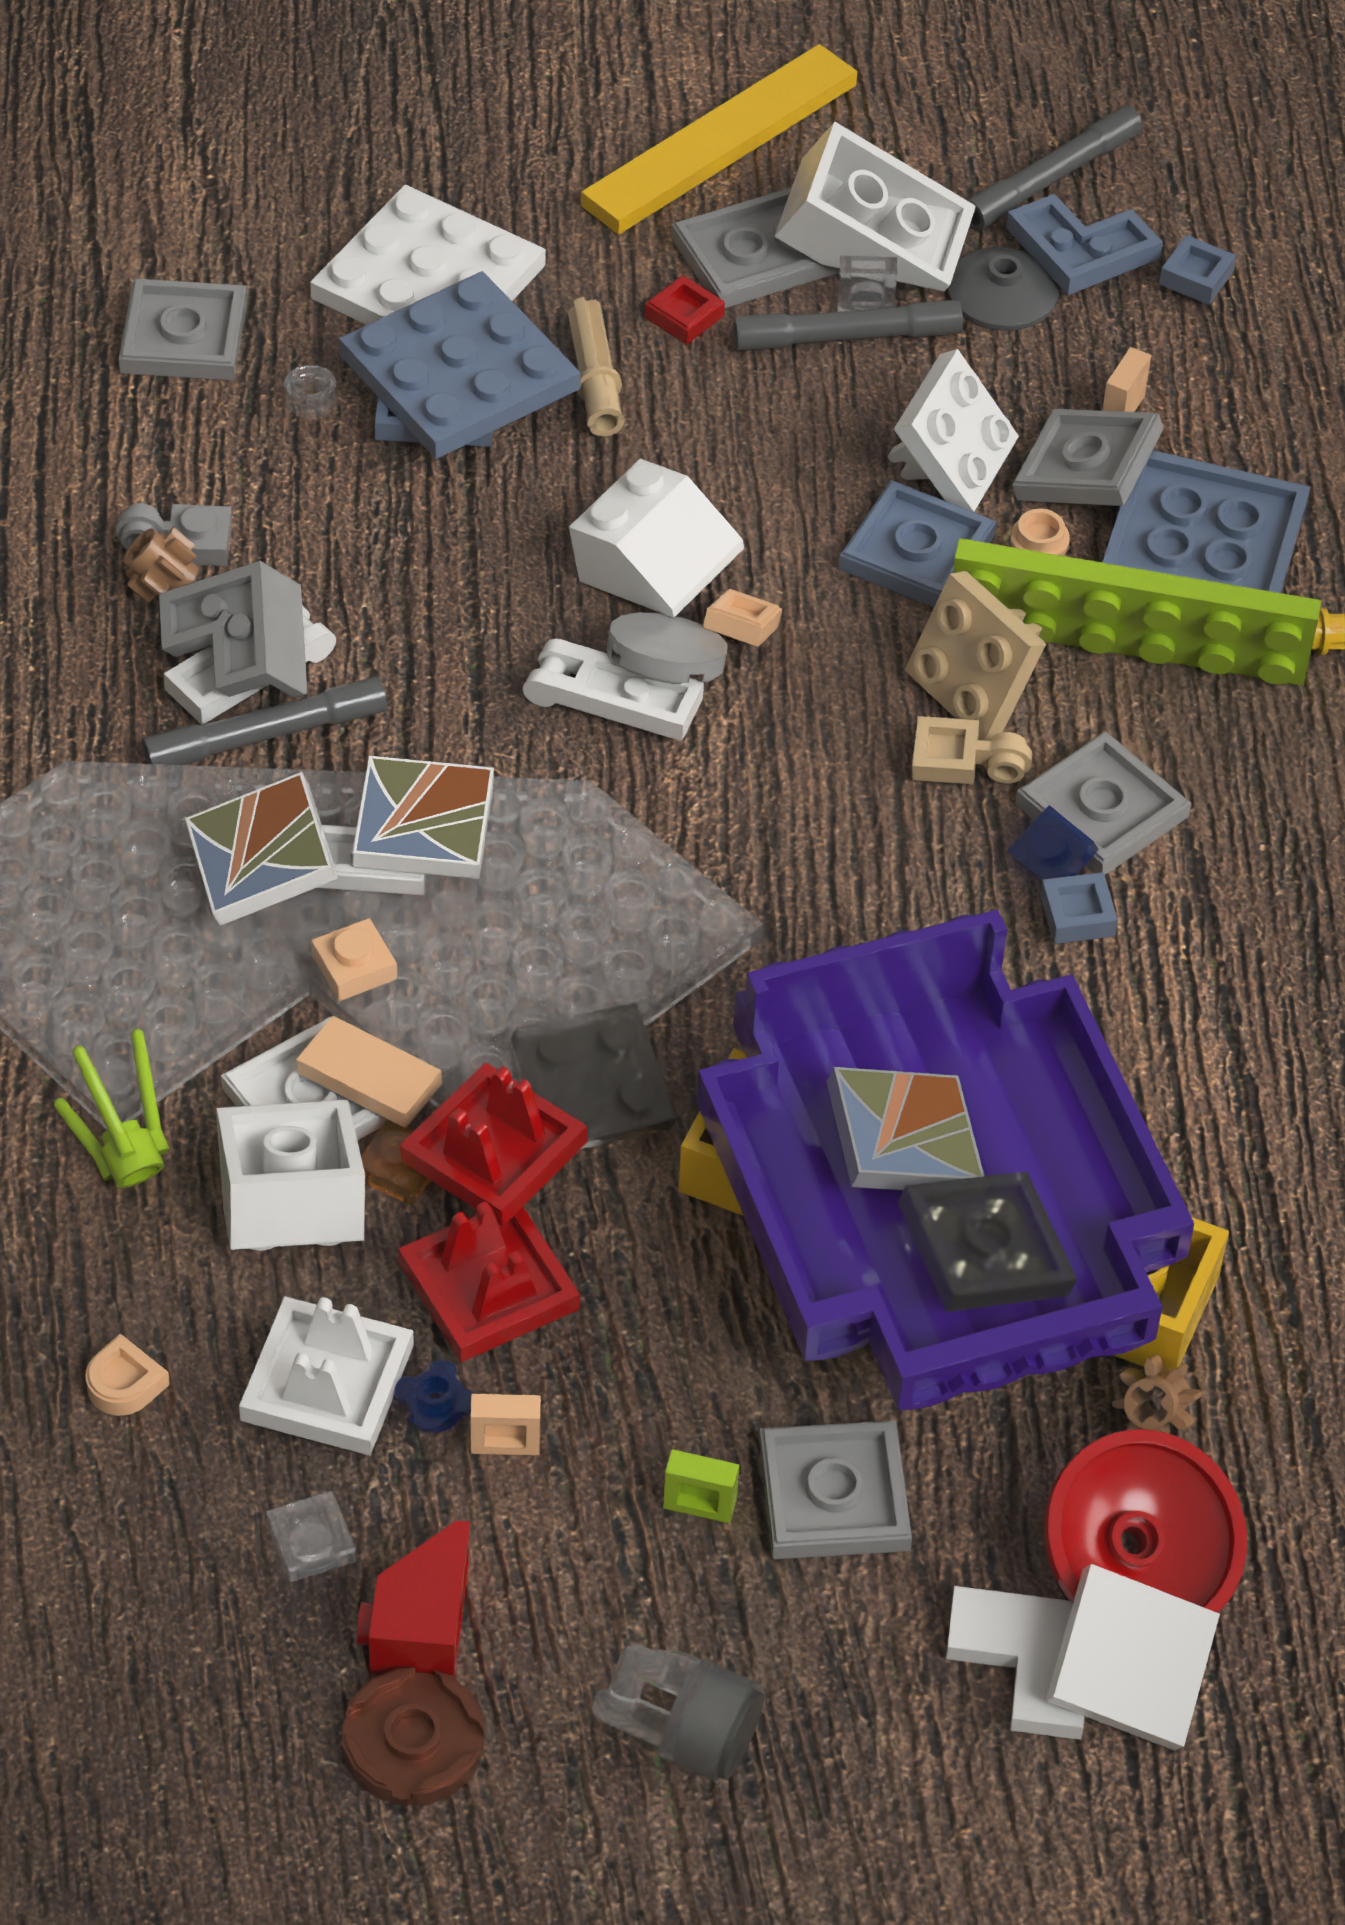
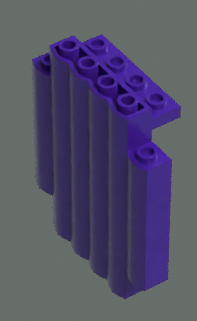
(1037, 1103)

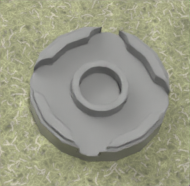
(666, 647)

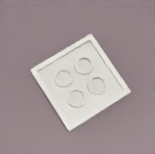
(417, 250)

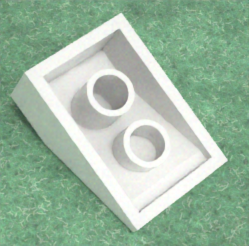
(870, 204)

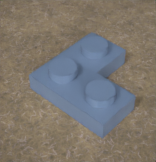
(1081, 254)

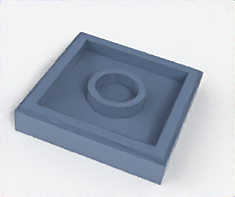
(911, 542)

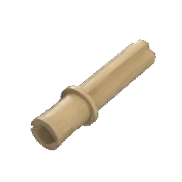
(599, 380)

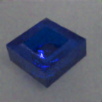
(1052, 847)

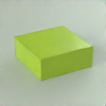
(701, 1486)

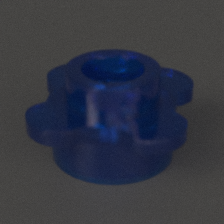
(435, 1413)

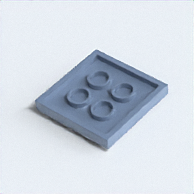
(459, 364)
(1209, 523)

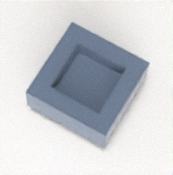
(1197, 269)
(1078, 908)

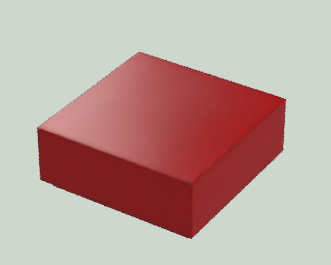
(684, 309)

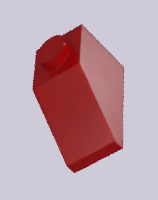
(419, 1606)

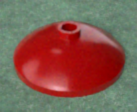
(1167, 1498)

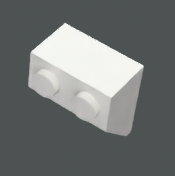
(653, 539)
(291, 1175)

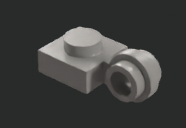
(202, 524)

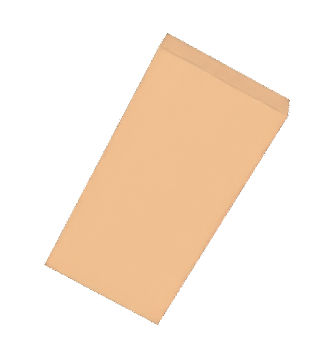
(369, 1071)

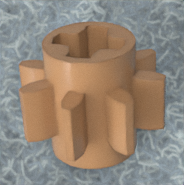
(160, 562)
(1140, 1394)

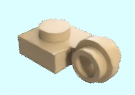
(951, 749)

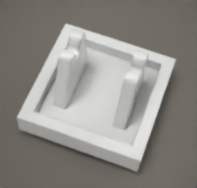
(953, 433)
(327, 1374)

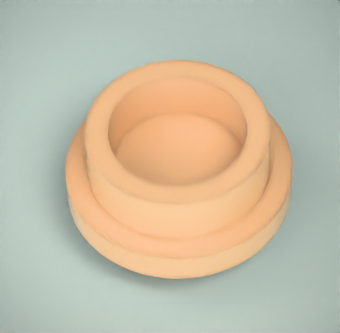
(1041, 532)

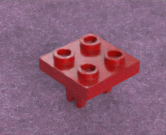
(494, 1142)
(488, 1280)

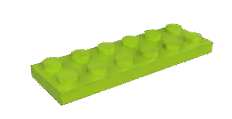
(1150, 612)

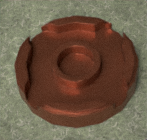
(413, 1736)

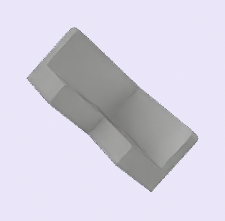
(249, 619)

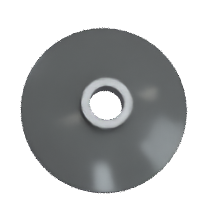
(1003, 289)

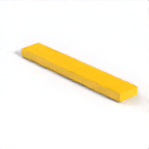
(718, 139)

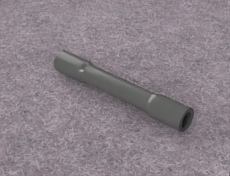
(1096, 141)
(911, 320)
(332, 706)

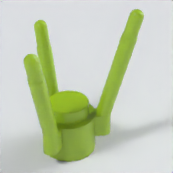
(128, 1151)

